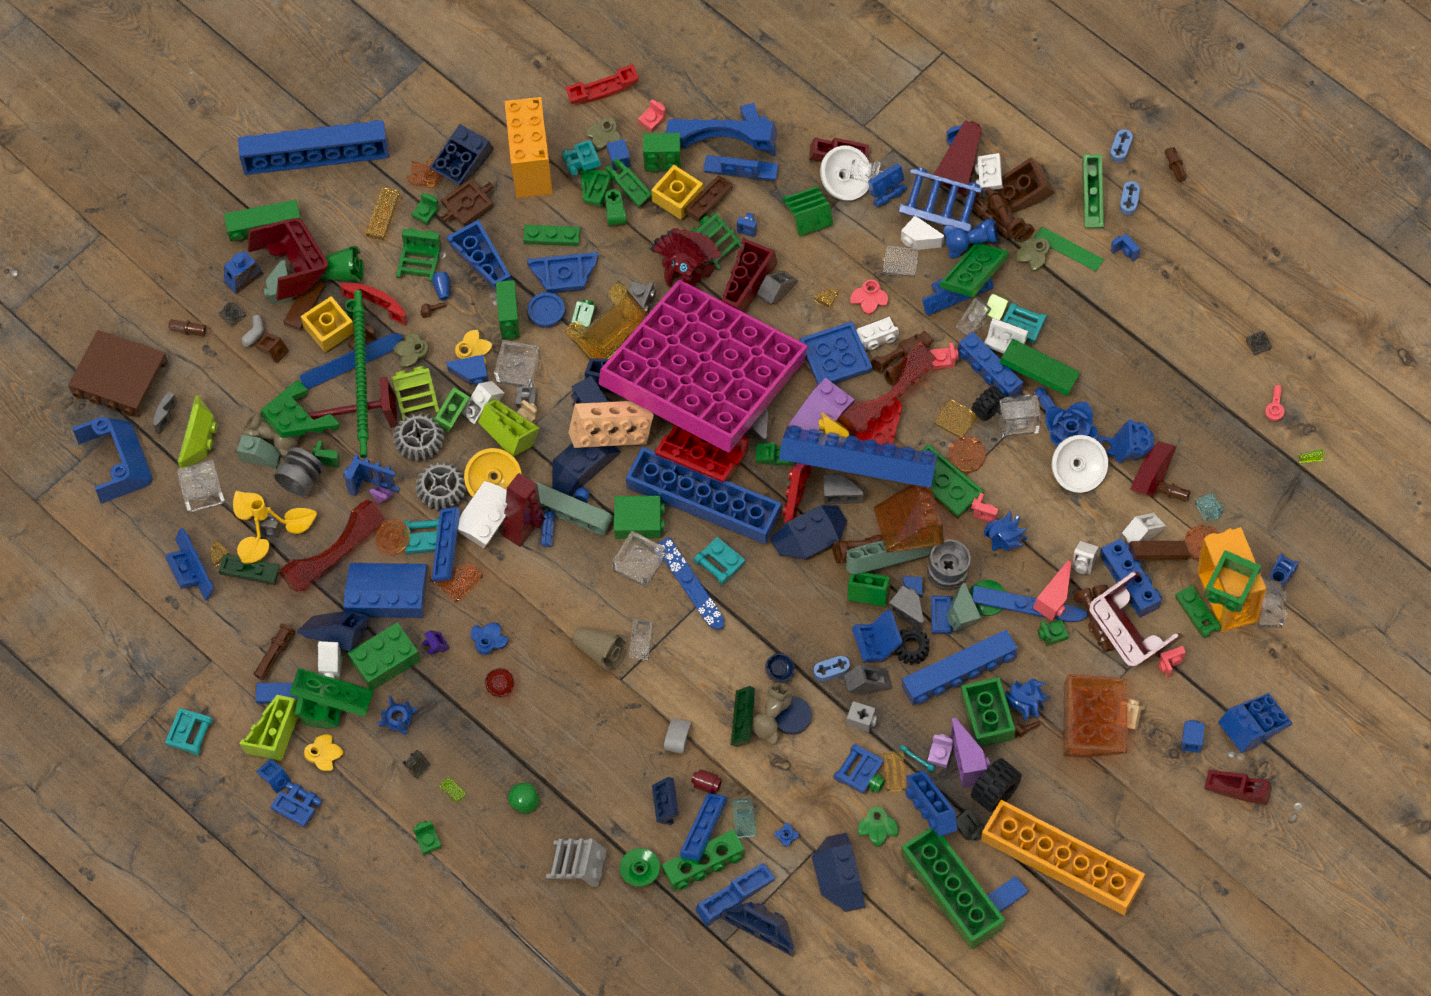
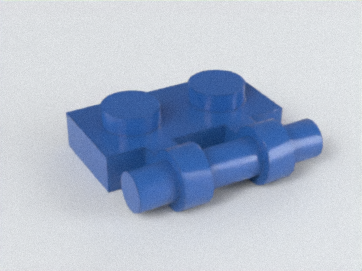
(884, 181)
(294, 809)

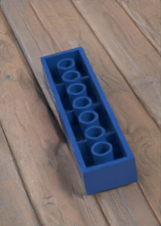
(313, 147)
(858, 456)
(704, 496)

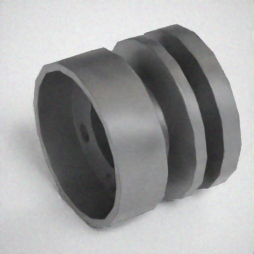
(298, 471)
(948, 565)

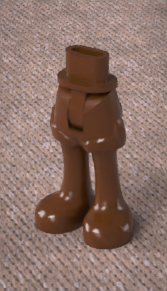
(1016, 227)
(904, 347)
(841, 547)
(1085, 596)

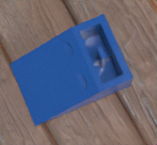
(1254, 722)

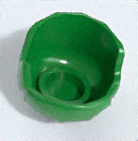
(523, 798)

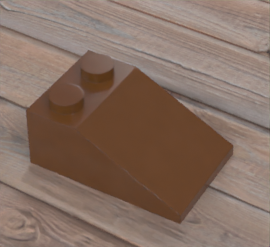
(1025, 185)

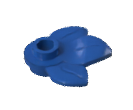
(488, 638)

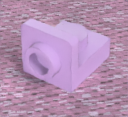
(940, 750)

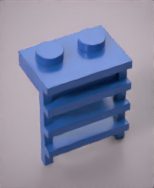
(362, 471)

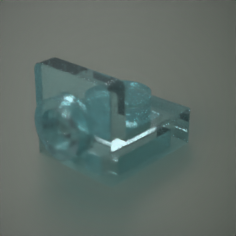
(1209, 507)

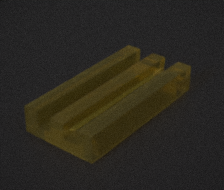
(893, 755)

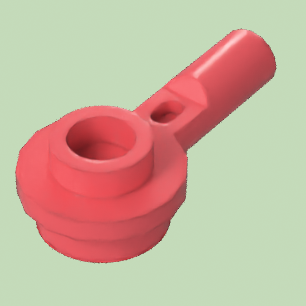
(1275, 410)

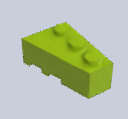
(508, 427)
(273, 731)

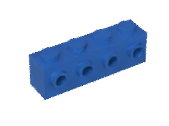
(987, 365)
(1121, 563)
(931, 803)

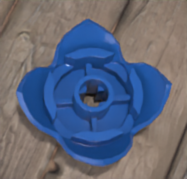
(1076, 416)

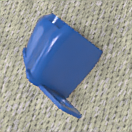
(1130, 442)

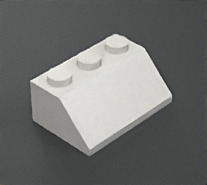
(483, 514)

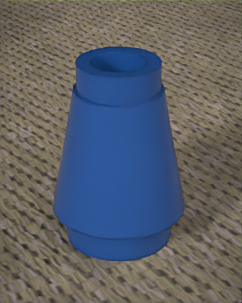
(442, 285)

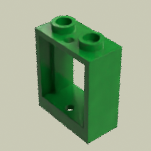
(1240, 566)

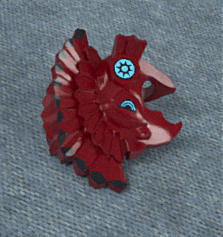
(686, 255)

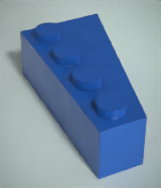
(479, 253)

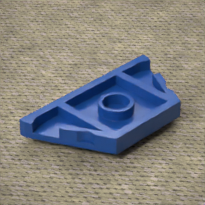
(564, 271)

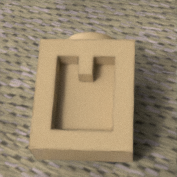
(528, 411)
(1133, 713)

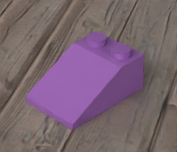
(826, 399)
(968, 755)

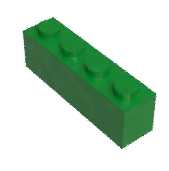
(241, 221)

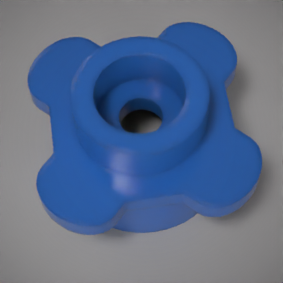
(786, 840)

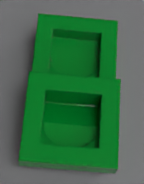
(769, 454)

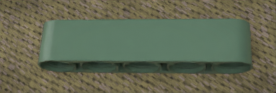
(574, 510)
(875, 556)

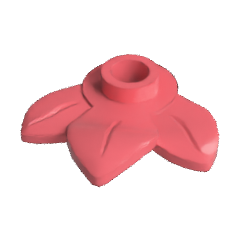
(869, 299)

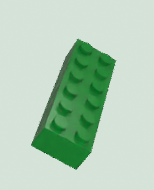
(953, 887)

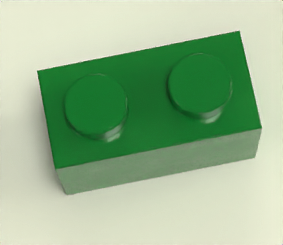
(869, 589)

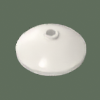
(840, 161)
(1091, 466)

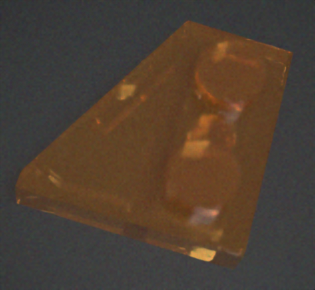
(463, 579)

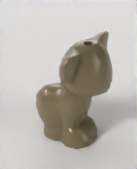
(259, 428)
(765, 724)

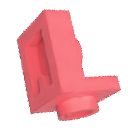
(653, 116)
(944, 357)
(984, 511)
(1171, 657)

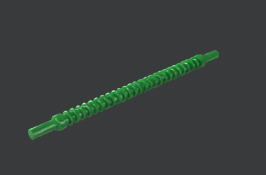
(360, 373)

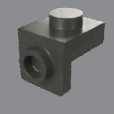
(969, 825)

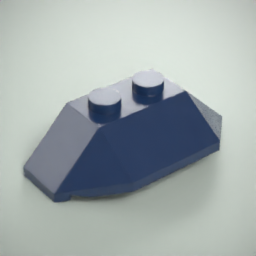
(579, 465)
(810, 532)
(838, 873)
(761, 924)

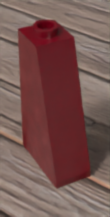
(961, 156)

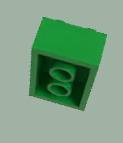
(384, 656)
(987, 712)

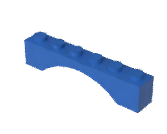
(758, 134)

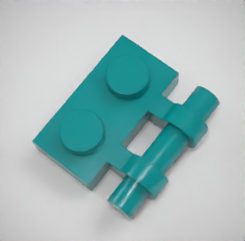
(586, 157)

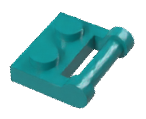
(1032, 327)
(421, 542)
(723, 556)
(182, 730)

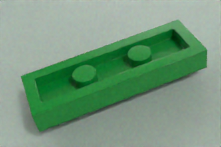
(551, 235)

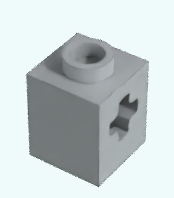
(855, 714)

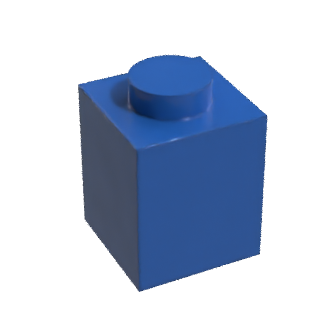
(618, 150)
(1192, 736)

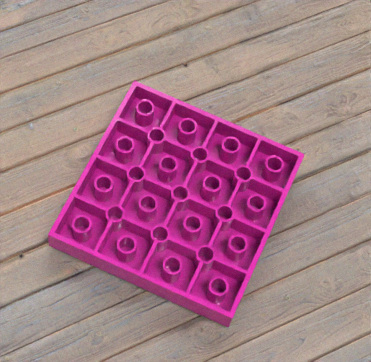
(703, 365)

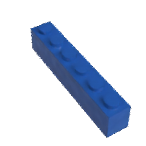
(959, 668)

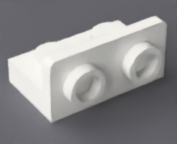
(989, 172)
(877, 334)

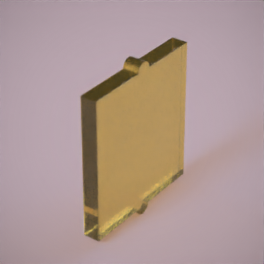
(955, 418)

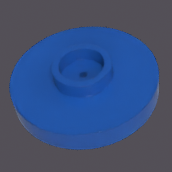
(542, 302)

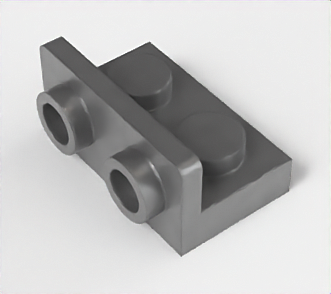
(643, 294)

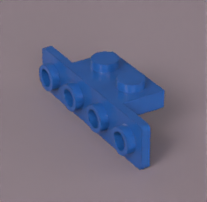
(740, 167)
(945, 298)
(187, 566)

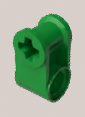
(615, 210)

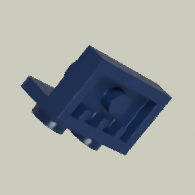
(665, 801)

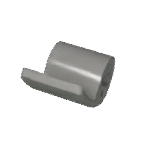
(677, 736)

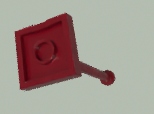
(386, 403)

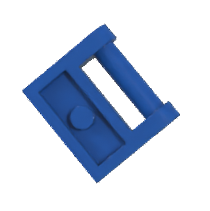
(862, 774)

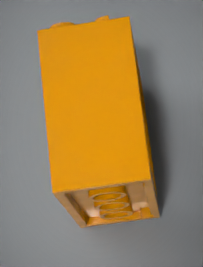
(528, 147)
(1229, 580)

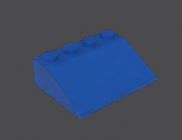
(386, 590)

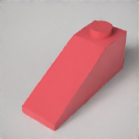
(1053, 597)

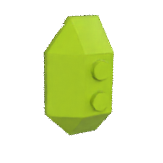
(198, 434)

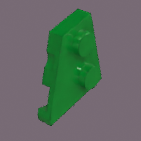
(594, 186)

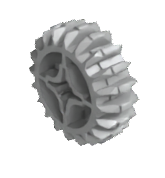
(429, 433)
(438, 494)

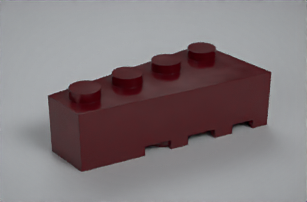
(748, 274)
(522, 510)

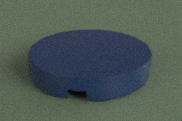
(794, 718)

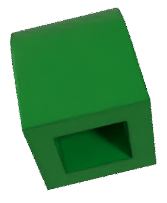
(317, 714)

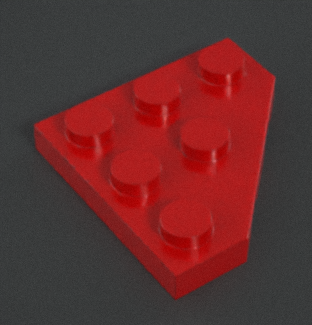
(884, 427)
(795, 492)

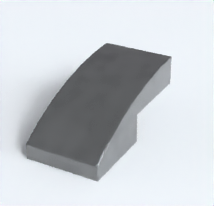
(162, 416)

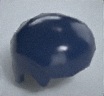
(779, 668)

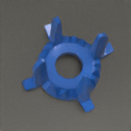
(401, 724)

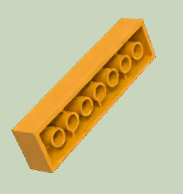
(1062, 857)

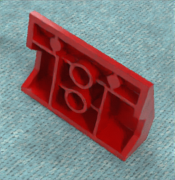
(701, 455)

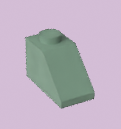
(271, 289)
(258, 452)
(962, 610)

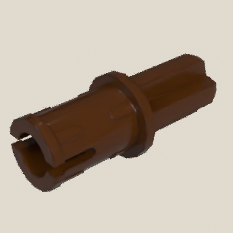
(1175, 163)
(187, 327)
(1173, 491)

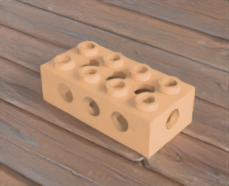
(609, 424)

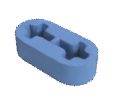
(1123, 146)
(1131, 198)
(831, 668)

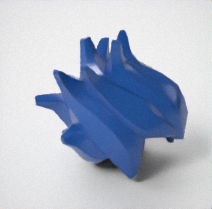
(1005, 533)
(1027, 697)

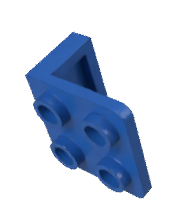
(877, 639)

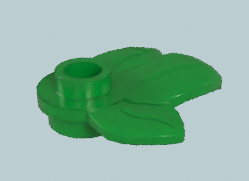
(879, 828)

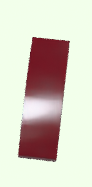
(821, 147)
(1153, 469)
(1238, 786)

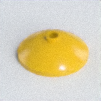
(485, 463)

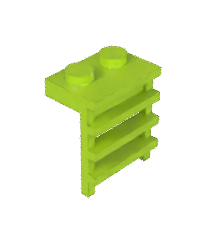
(418, 377)

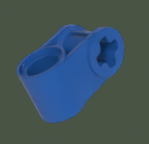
(1283, 569)

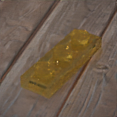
(382, 213)

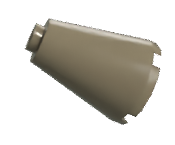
(601, 646)

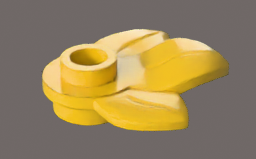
(474, 345)
(325, 751)

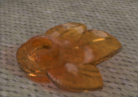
(422, 173)

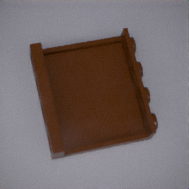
(116, 373)

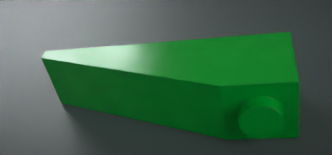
(1092, 190)

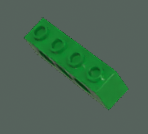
(728, 842)

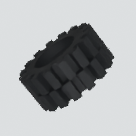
(987, 403)
(917, 655)

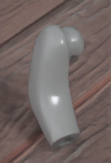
(254, 333)

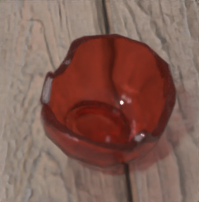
(499, 682)

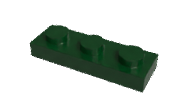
(257, 571)
(742, 716)

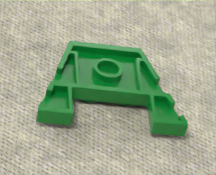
(290, 418)

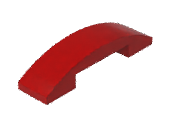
(604, 87)
(377, 297)

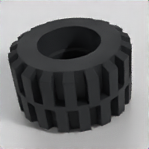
(996, 784)

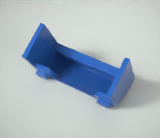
(133, 471)

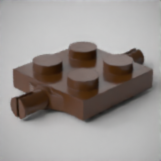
(467, 202)

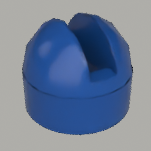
(582, 494)

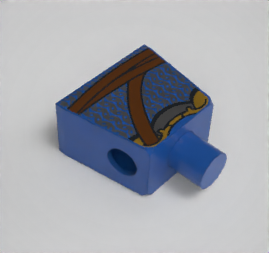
(241, 272)

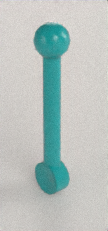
(930, 767)

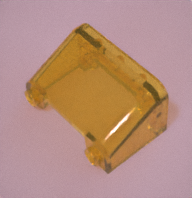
(611, 328)

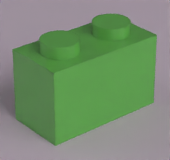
(451, 409)

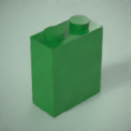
(508, 310)
(639, 515)

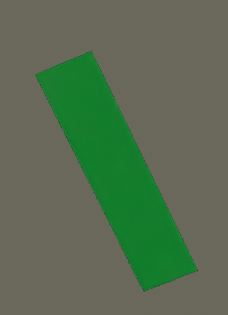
(1070, 249)

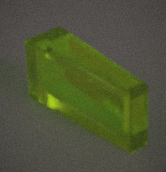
(1312, 456)
(452, 789)

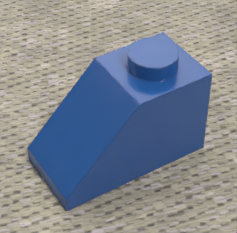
(470, 369)

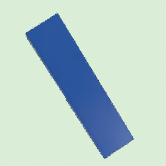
(736, 893)

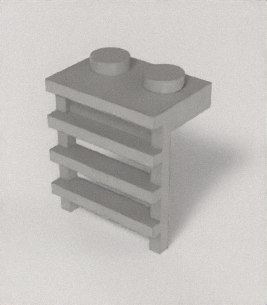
(587, 861)

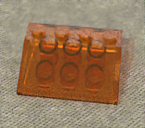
(909, 519)
(1095, 716)

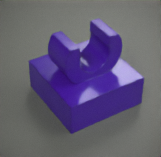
(436, 642)

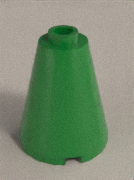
(344, 266)

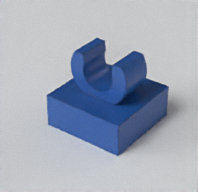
(747, 225)

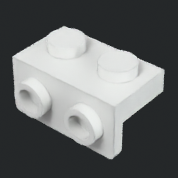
(1001, 334)

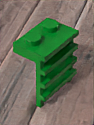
(809, 210)
(709, 227)
(423, 245)

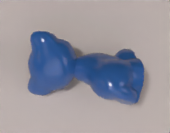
(958, 240)

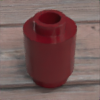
(706, 781)

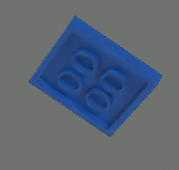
(836, 354)

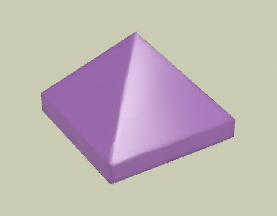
(380, 494)

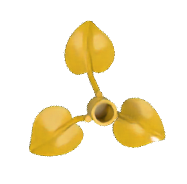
(252, 504)

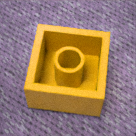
(676, 191)
(327, 324)

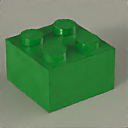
(661, 151)

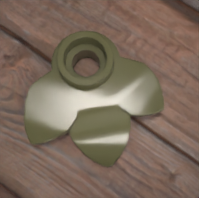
(601, 135)
(1030, 252)
(409, 349)

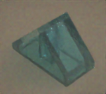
(743, 817)

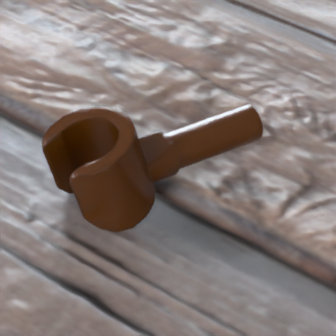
(426, 309)
(1020, 730)

